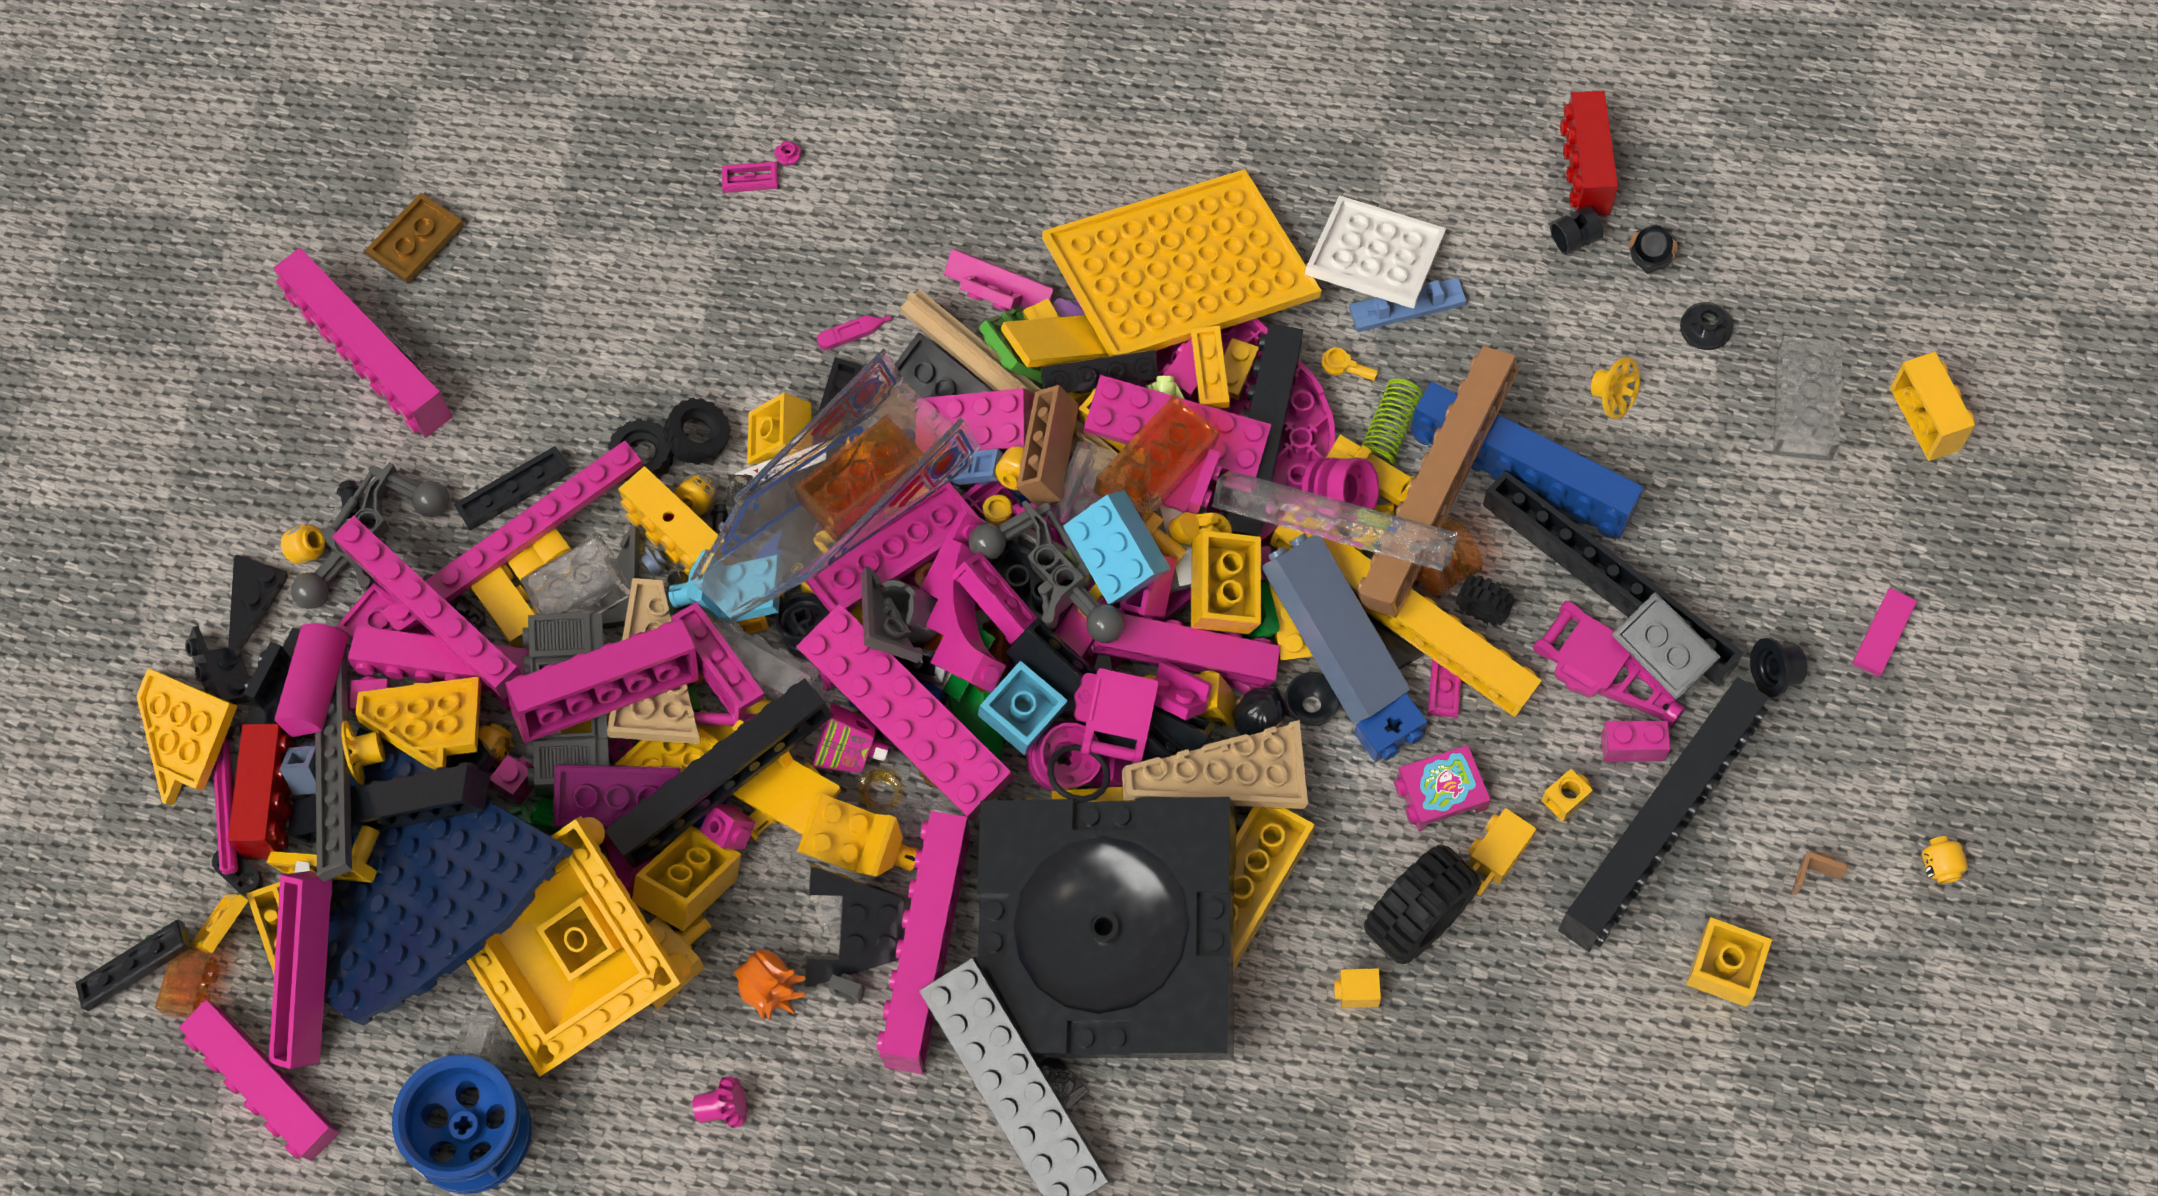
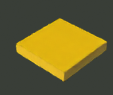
(219, 923)

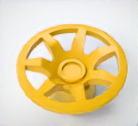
(1613, 386)
(366, 750)

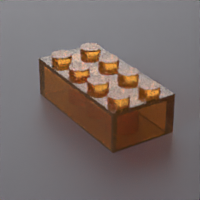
(1159, 457)
(857, 476)

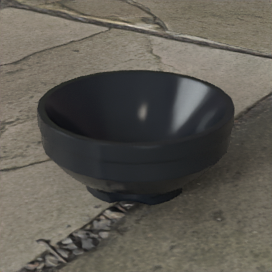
(1703, 335)
(1311, 685)

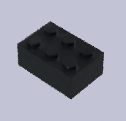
(1018, 573)

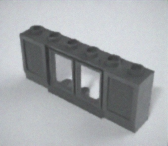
(553, 641)

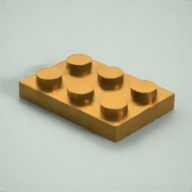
(414, 238)

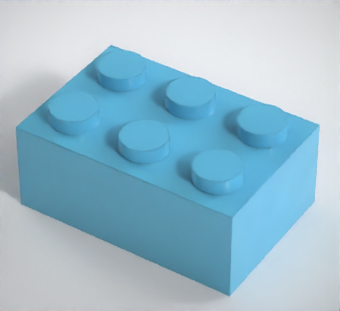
(1116, 547)

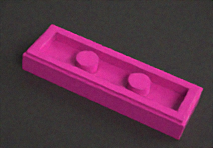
(1884, 632)
(1443, 692)

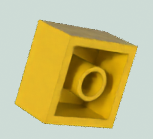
(1728, 962)

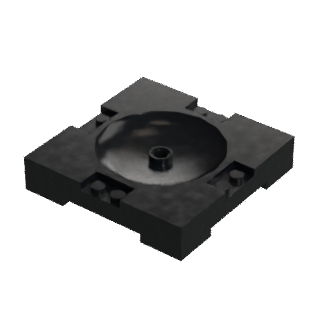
(1164, 884)

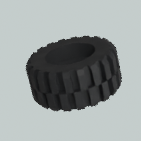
(1422, 904)

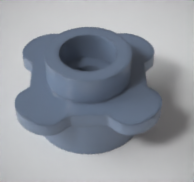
(655, 561)

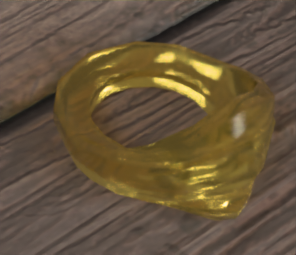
(880, 776)

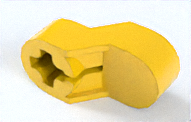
(1189, 525)

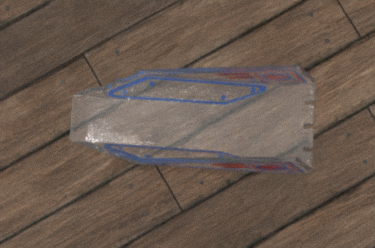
(770, 536)

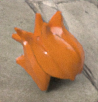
(767, 983)

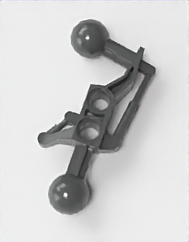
(428, 499)
(1103, 621)

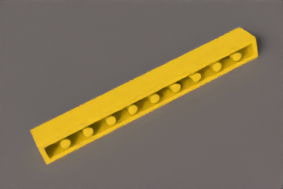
(1438, 634)

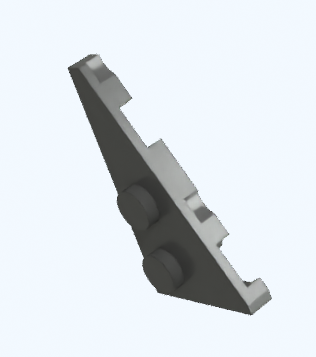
(629, 563)

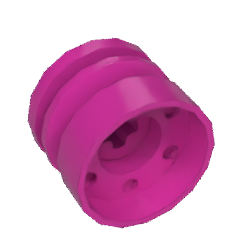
(1344, 480)
(1075, 768)

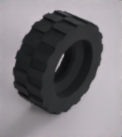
(709, 415)
(650, 432)

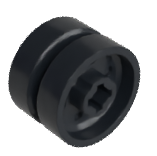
(797, 618)

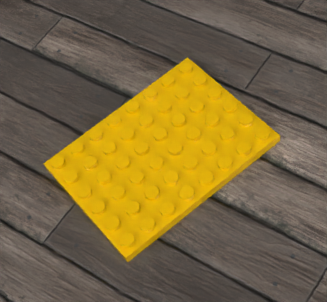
(1180, 264)

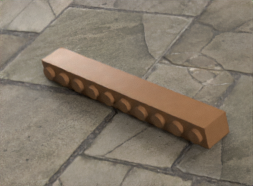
(1443, 471)

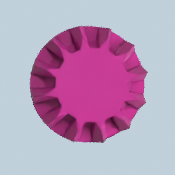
(724, 1103)

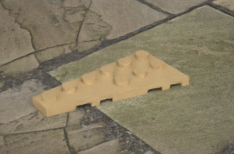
(666, 715)
(1248, 768)

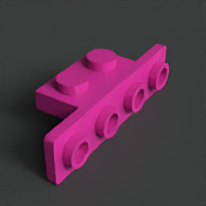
(995, 283)

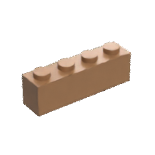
(1047, 446)

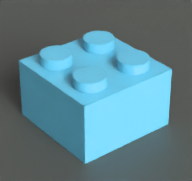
(1022, 707)

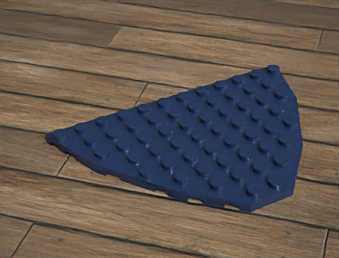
(432, 901)

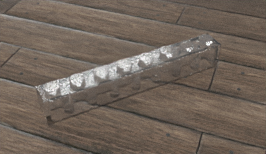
(1335, 520)

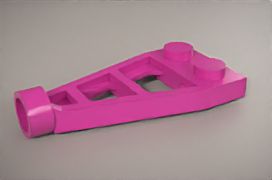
(1656, 701)

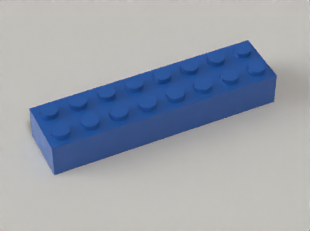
(1548, 469)

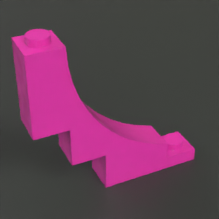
(954, 614)

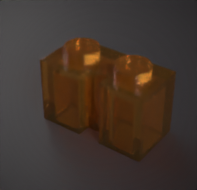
(186, 983)

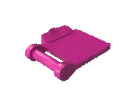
(1589, 655)
(1115, 706)

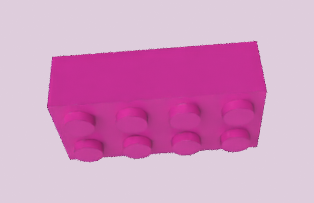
(994, 417)

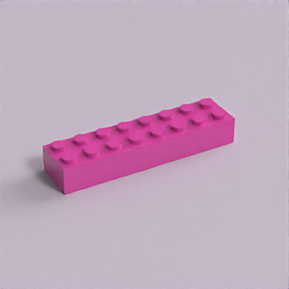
(362, 343)
(906, 713)
(925, 941)

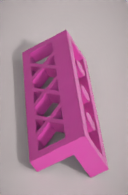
(720, 664)

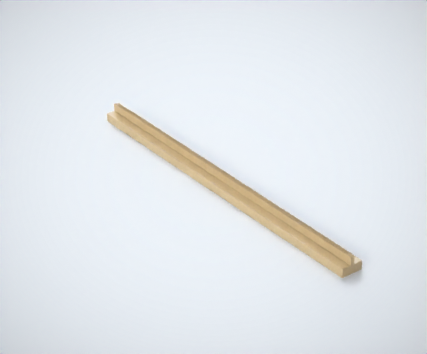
(975, 353)

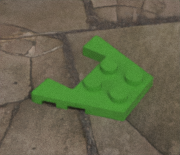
(996, 340)

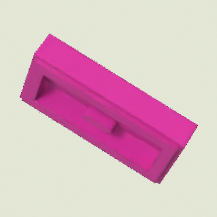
(749, 181)

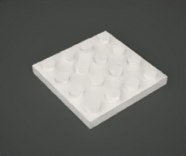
(1375, 251)

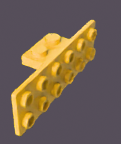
(783, 788)

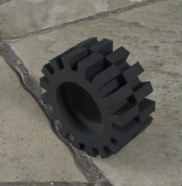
(1485, 600)

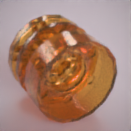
(1465, 562)

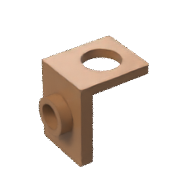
(1821, 863)

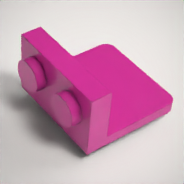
(1194, 490)

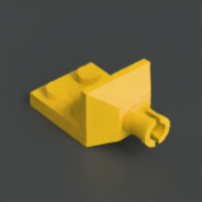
(854, 838)

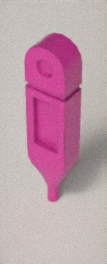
(849, 331)

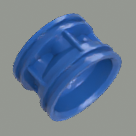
(440, 1086)

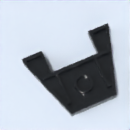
(867, 927)

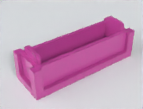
(994, 596)

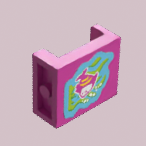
(1441, 787)

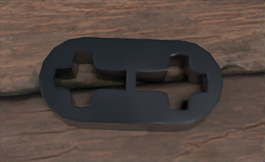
(233, 879)

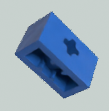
(1398, 714)

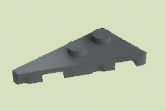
(883, 622)

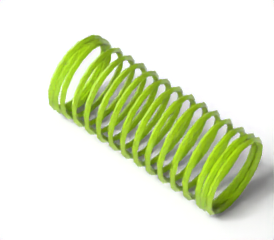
(1394, 396)

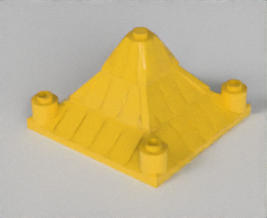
(575, 957)

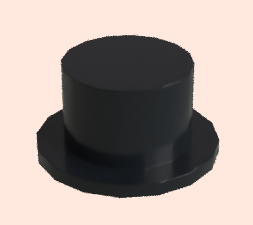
(1777, 666)

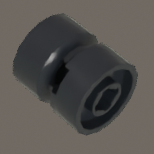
(1579, 229)

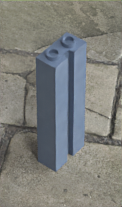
(1335, 627)

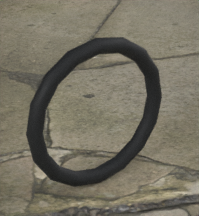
(1050, 773)

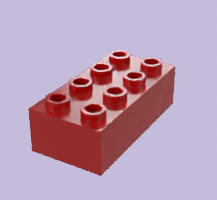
(1589, 152)
(260, 793)

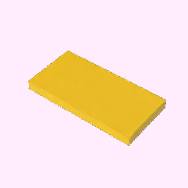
(1053, 340)

